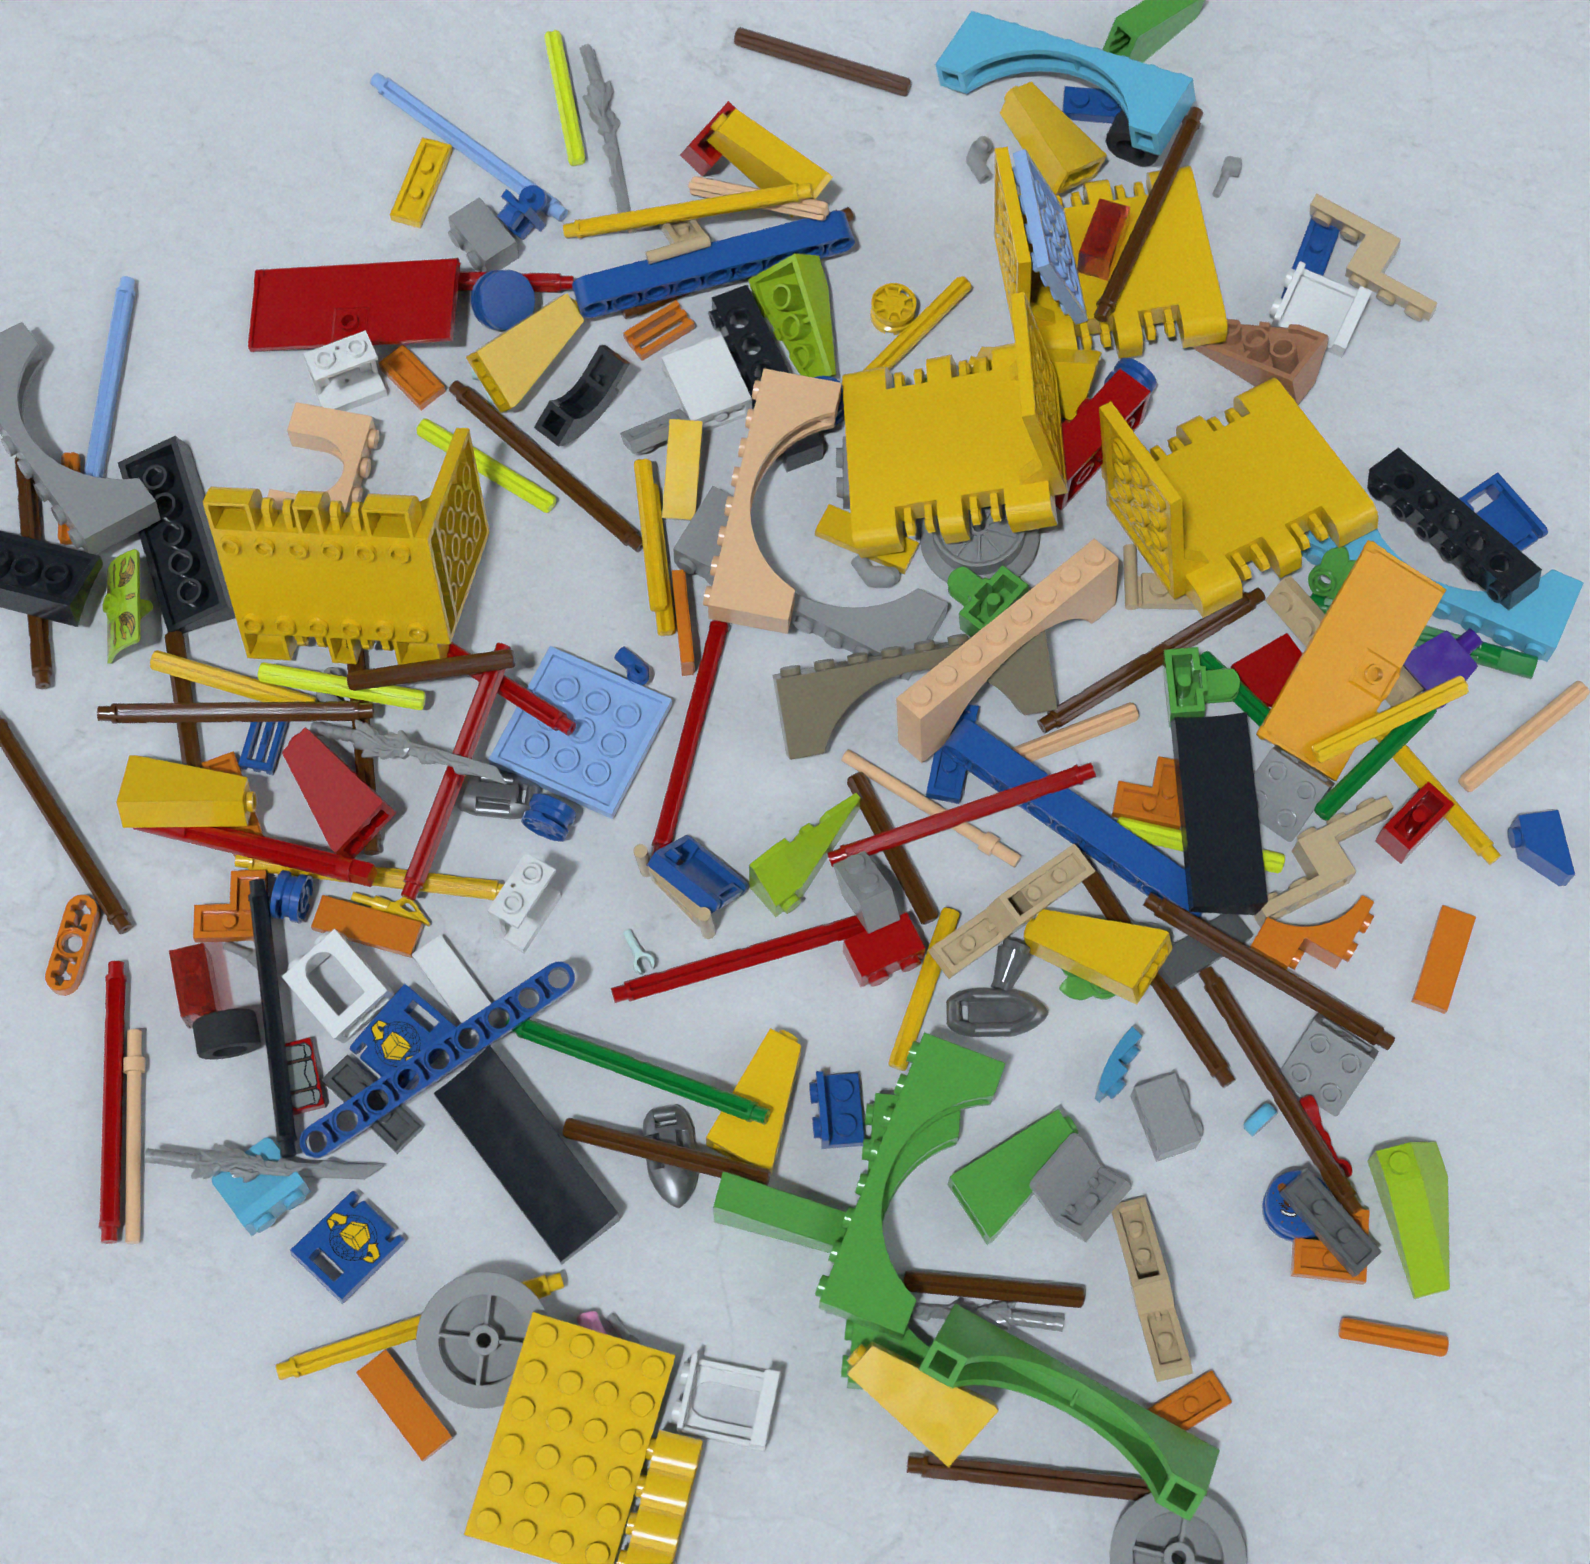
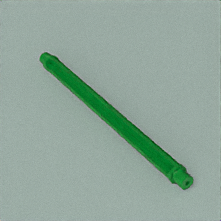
(642, 1071)

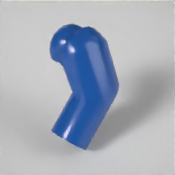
(636, 669)

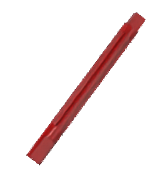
(273, 852)

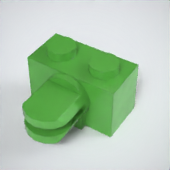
(984, 597)
(1192, 686)

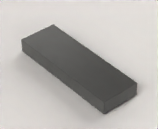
(1192, 957)
(394, 1129)
(1330, 1222)

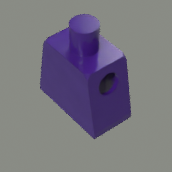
(1443, 659)

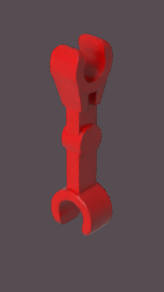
(1310, 1107)

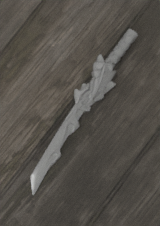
(597, 103)
(392, 744)
(248, 1167)
(999, 1314)

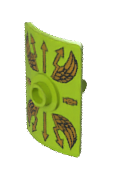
(123, 603)

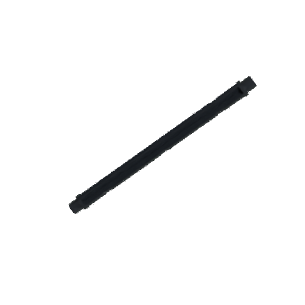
(272, 1019)

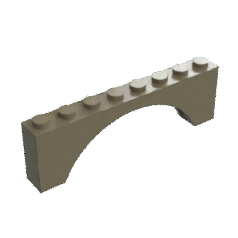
(817, 696)

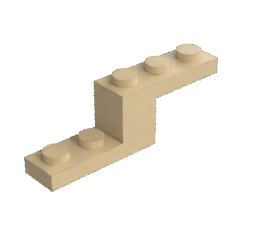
(1372, 258)
(1303, 619)
(1324, 859)
(1011, 911)
(1151, 1290)

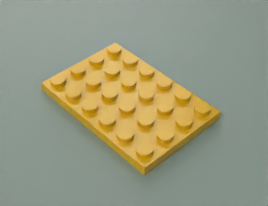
(569, 1444)

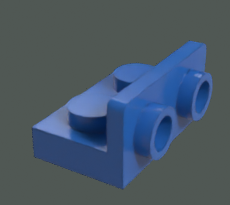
(838, 1110)

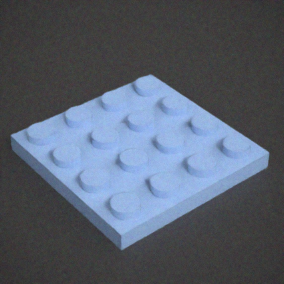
(1049, 237)
(610, 737)

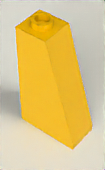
(1051, 138)
(763, 155)
(523, 352)
(1074, 374)
(182, 796)
(1101, 951)
(770, 1083)
(931, 1411)

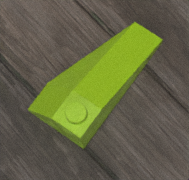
(798, 308)
(788, 868)
(1416, 1206)

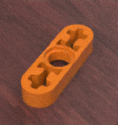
(57, 966)

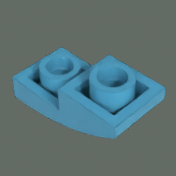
(1114, 1073)

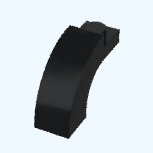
(586, 401)

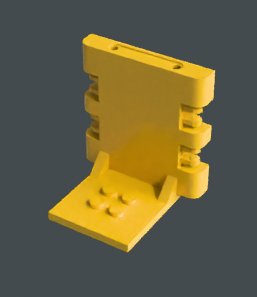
(1167, 283)
(955, 443)
(1231, 495)
(359, 576)

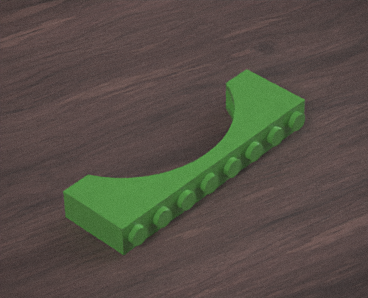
(932, 1140)
(863, 1280)
(1167, 1457)

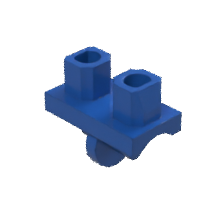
(521, 213)

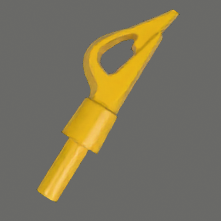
(394, 908)

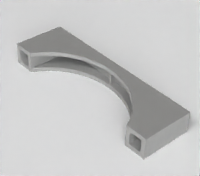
(92, 507)
(856, 629)

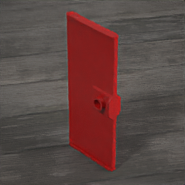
(328, 303)

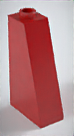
(339, 799)

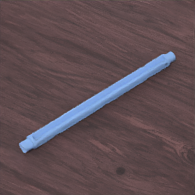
(461, 141)
(110, 378)

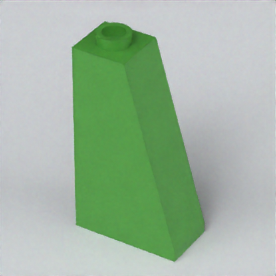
(1149, 27)
(999, 1181)
(777, 1214)

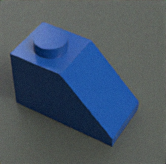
(1542, 845)

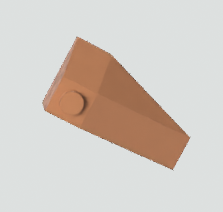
(1268, 352)

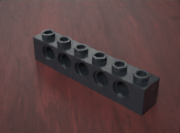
(741, 308)
(1468, 533)

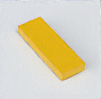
(421, 182)
(682, 469)
(836, 528)

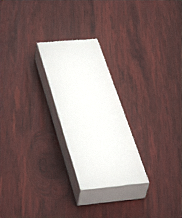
(453, 981)

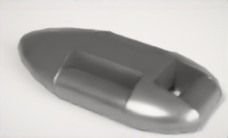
(493, 799)
(994, 1012)
(671, 1182)

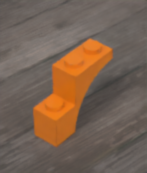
(1325, 942)

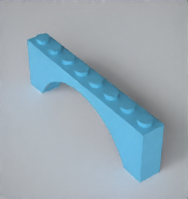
(995, 48)
(1529, 626)

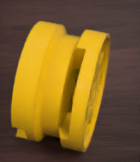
(892, 309)

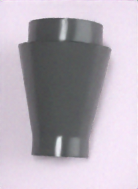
(1009, 964)

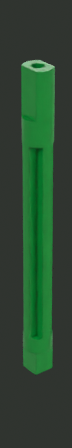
(1485, 655)

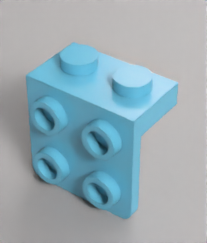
(264, 1197)

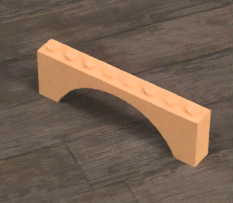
(744, 583)
(1076, 590)

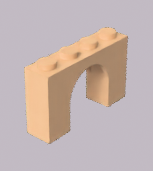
(339, 433)

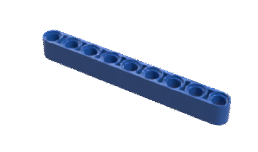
(712, 266)
(1069, 815)
(419, 1062)

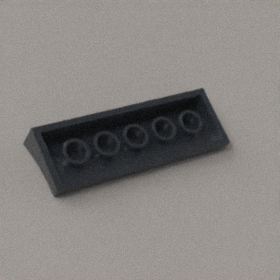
(181, 542)
(45, 578)
(1218, 814)
(527, 1156)

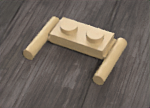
(683, 238)
(1147, 590)
(700, 916)

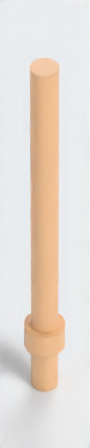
(987, 842)
(133, 1066)

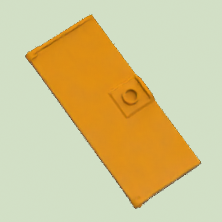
(1352, 656)

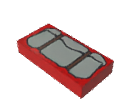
(304, 1077)

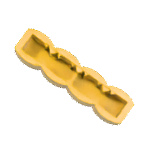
(663, 1501)

